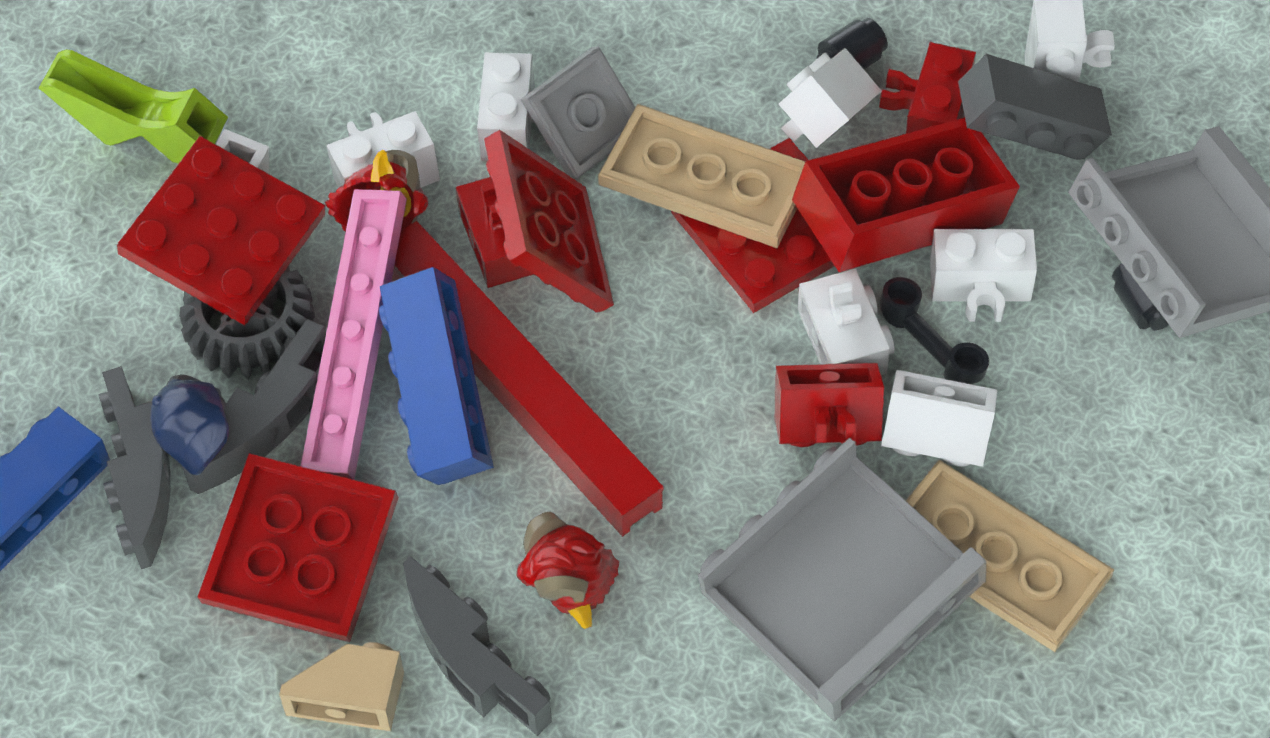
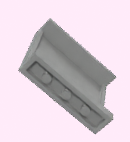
(1187, 231)
(839, 580)

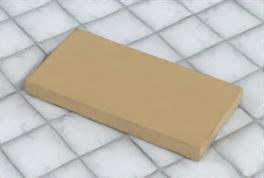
(704, 175)
(1031, 571)

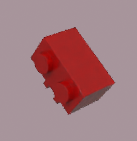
(936, 93)
(486, 232)
(828, 403)

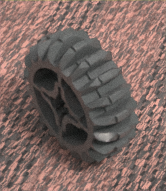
(249, 344)

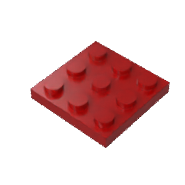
(547, 222)
(221, 230)
(756, 269)
(298, 547)

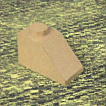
(348, 687)

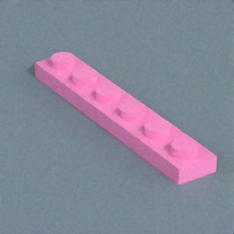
(353, 333)

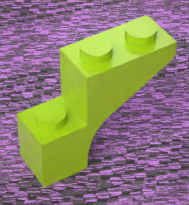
(124, 109)

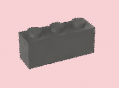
(1034, 107)

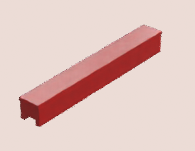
(539, 395)

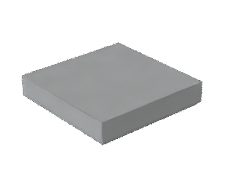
(581, 111)

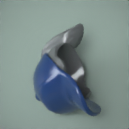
(189, 421)

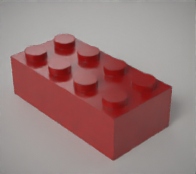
(900, 189)

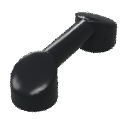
(900, 305)

